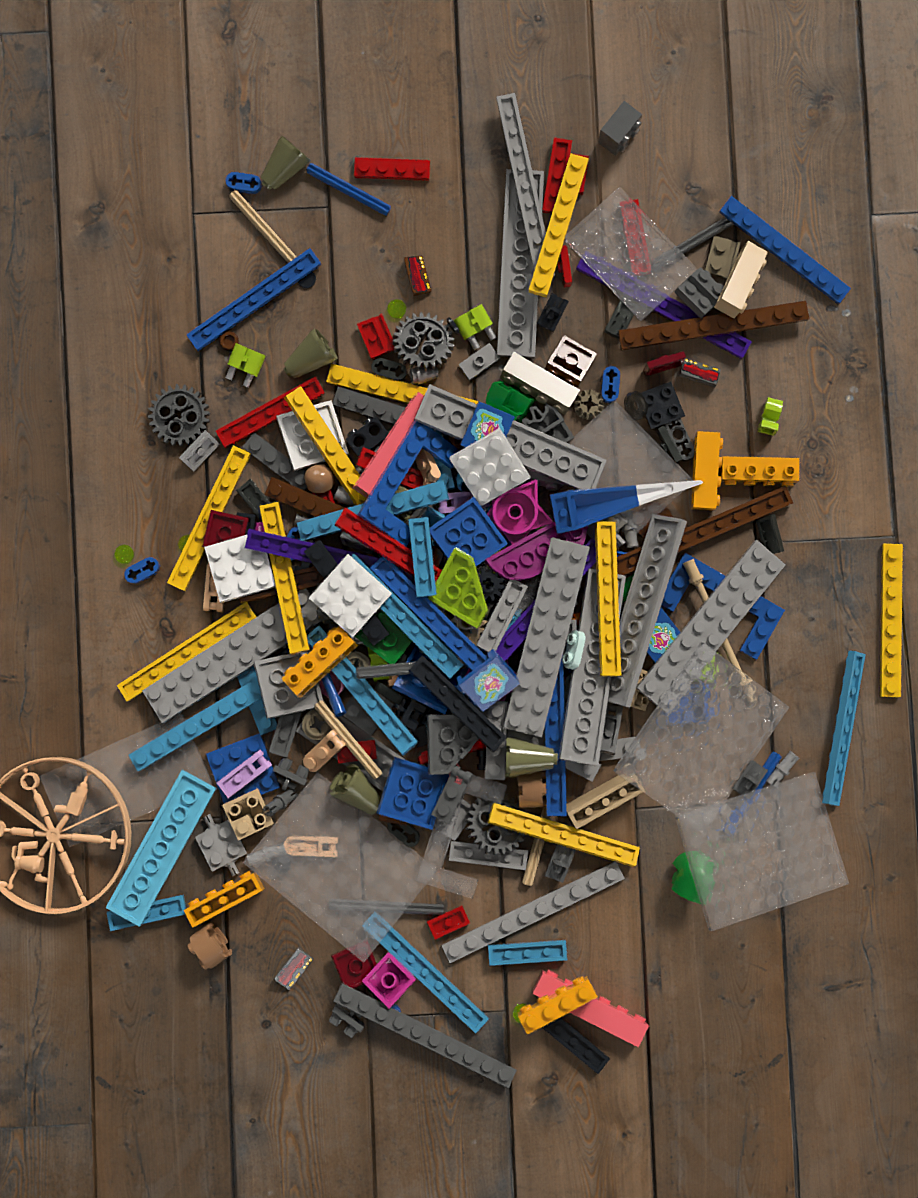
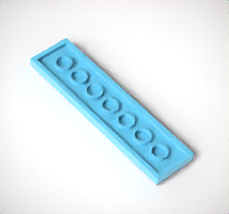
(161, 848)

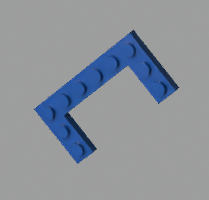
(374, 508)
(766, 611)

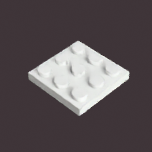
(298, 443)
(489, 467)
(238, 569)
(350, 595)

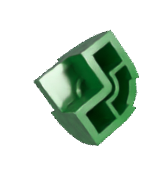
(509, 400)
(683, 879)

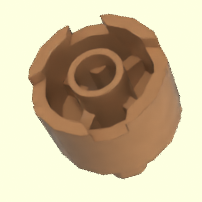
(531, 790)
(209, 946)

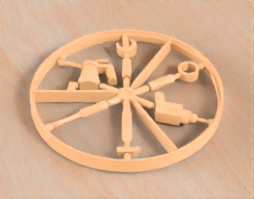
(75, 805)

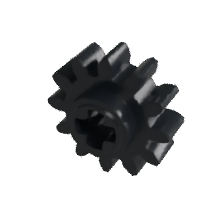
(494, 581)

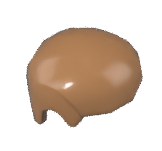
(319, 478)

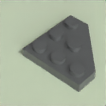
(447, 742)

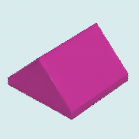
(389, 980)

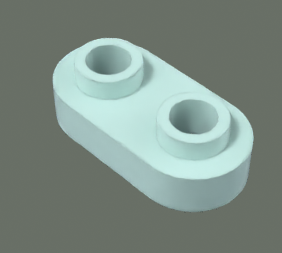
(574, 649)

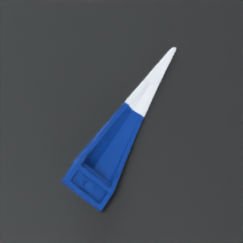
(586, 506)

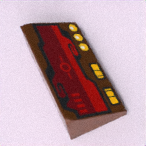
(417, 275)

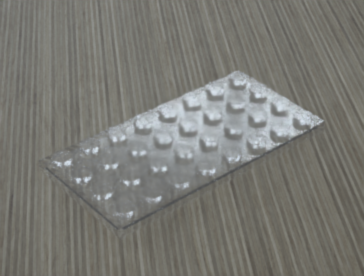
(140, 790)

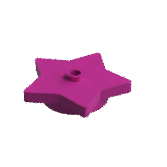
(530, 513)

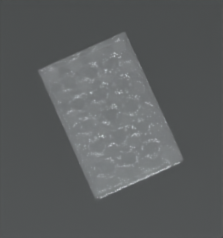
(630, 254)
(631, 459)

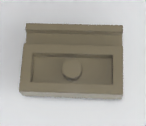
(722, 257)

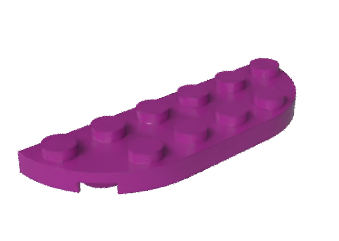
(528, 556)

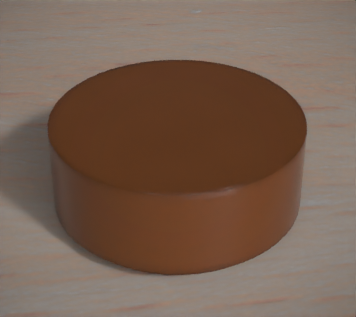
(228, 340)

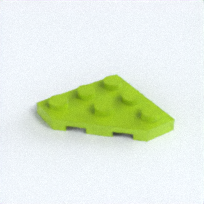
(460, 589)

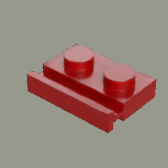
(376, 336)

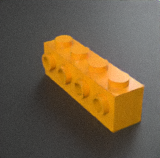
(705, 468)
(759, 470)
(319, 661)
(224, 899)
(556, 1005)

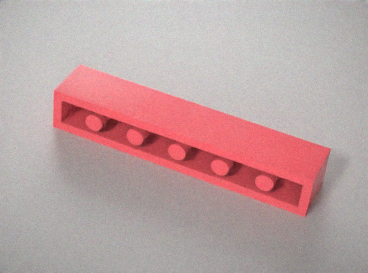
(388, 447)
(597, 1011)

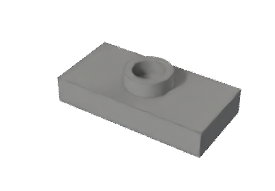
(479, 361)

